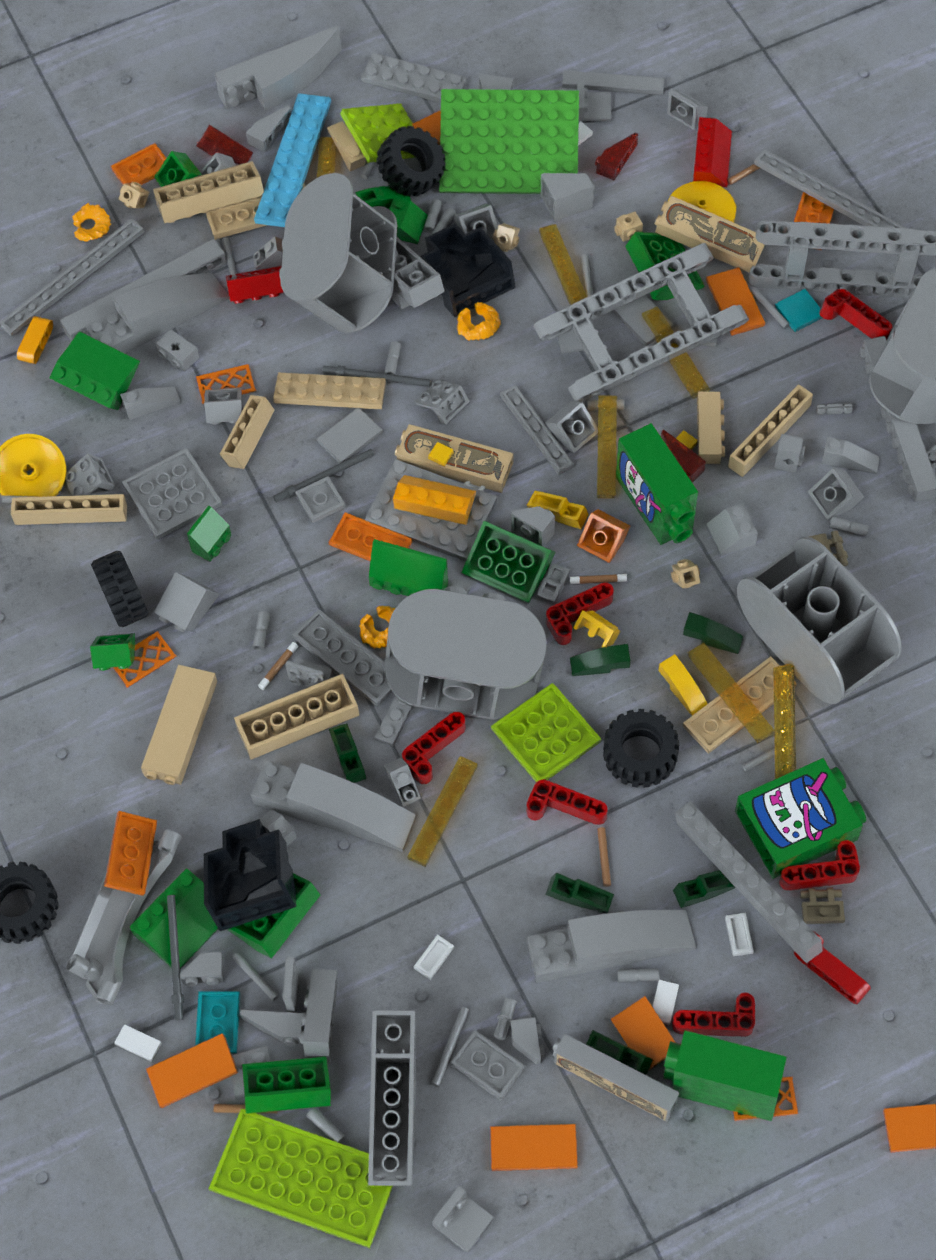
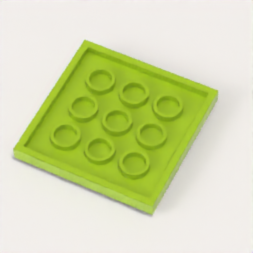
(374, 125)
(546, 733)

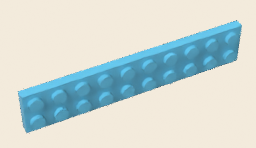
(292, 159)

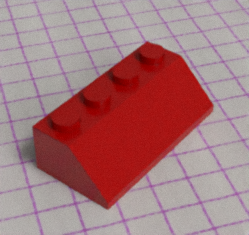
(712, 152)
(254, 284)

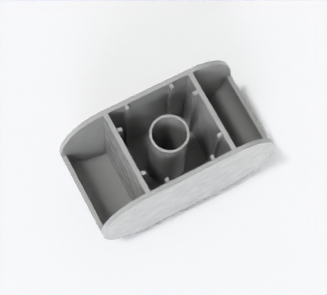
(338, 254)
(906, 368)
(819, 620)
(464, 652)

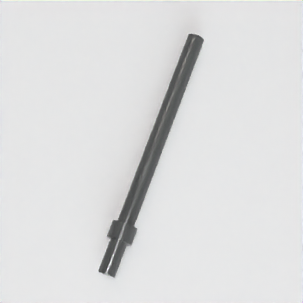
(342, 371)
(290, 490)
(177, 997)

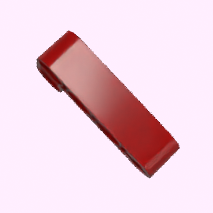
(855, 312)
(599, 595)
(437, 744)
(566, 806)
(818, 871)
(837, 975)
(713, 1017)

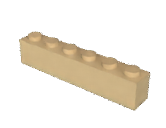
(770, 430)
(69, 509)

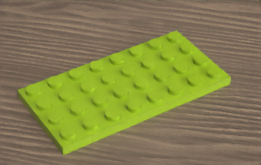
(301, 1178)

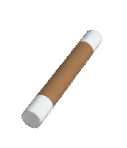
(598, 579)
(278, 665)

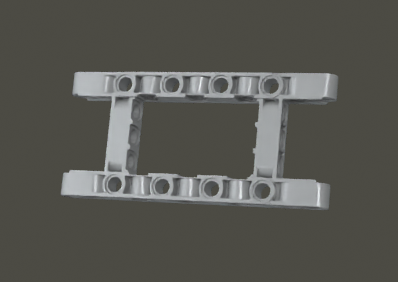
(806, 235)
(626, 292)

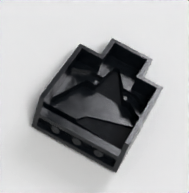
(469, 267)
(248, 876)

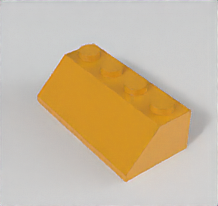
(433, 499)

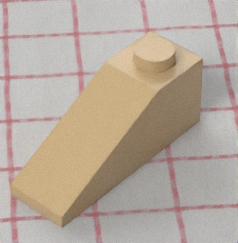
(347, 146)

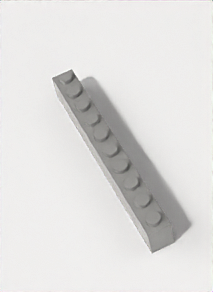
(197, 261)
(905, 437)
(749, 882)

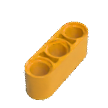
(35, 340)

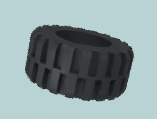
(422, 147)
(119, 588)
(641, 771)
(42, 910)

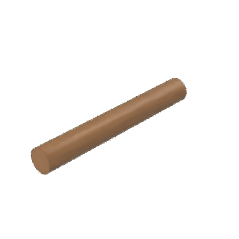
(742, 174)
(604, 857)
(232, 1108)

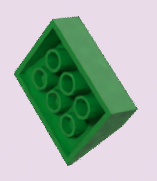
(651, 249)
(95, 370)
(507, 561)
(405, 569)
(193, 920)
(270, 932)

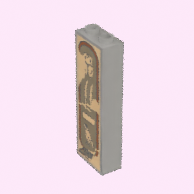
(615, 1077)

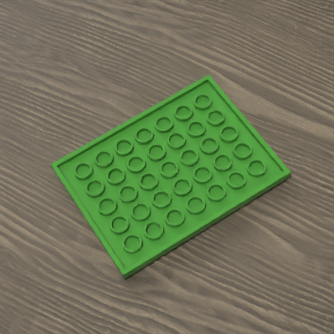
(507, 139)

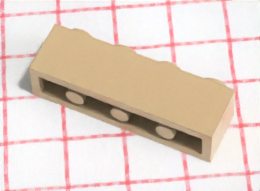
(709, 427)
(247, 432)

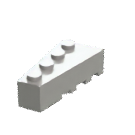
(320, 1013)

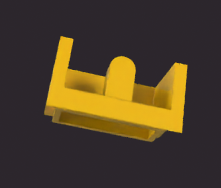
(598, 626)

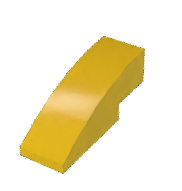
(564, 511)
(682, 684)

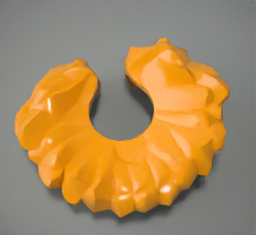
(95, 213)
(482, 330)
(370, 634)

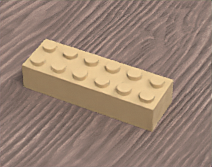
(208, 192)
(296, 716)

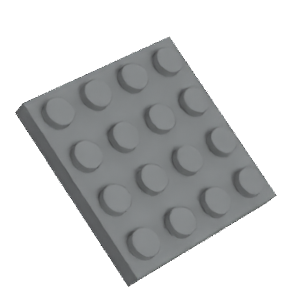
(171, 493)

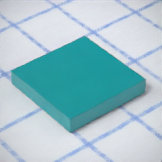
(799, 310)

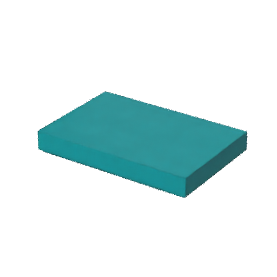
(218, 1015)

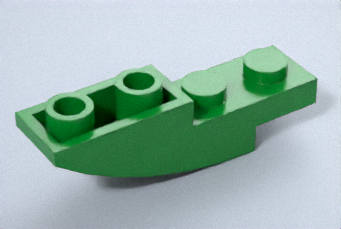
(380, 196)

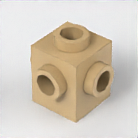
(133, 195)
(627, 225)
(506, 237)
(685, 573)

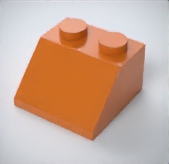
(603, 535)

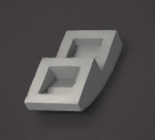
(553, 583)

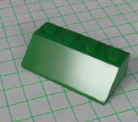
(286, 1085)

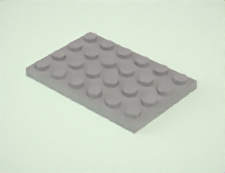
(432, 532)

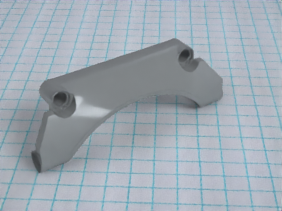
(107, 928)

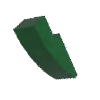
(712, 633)
(600, 660)
(347, 753)
(702, 888)
(579, 893)
(619, 1052)

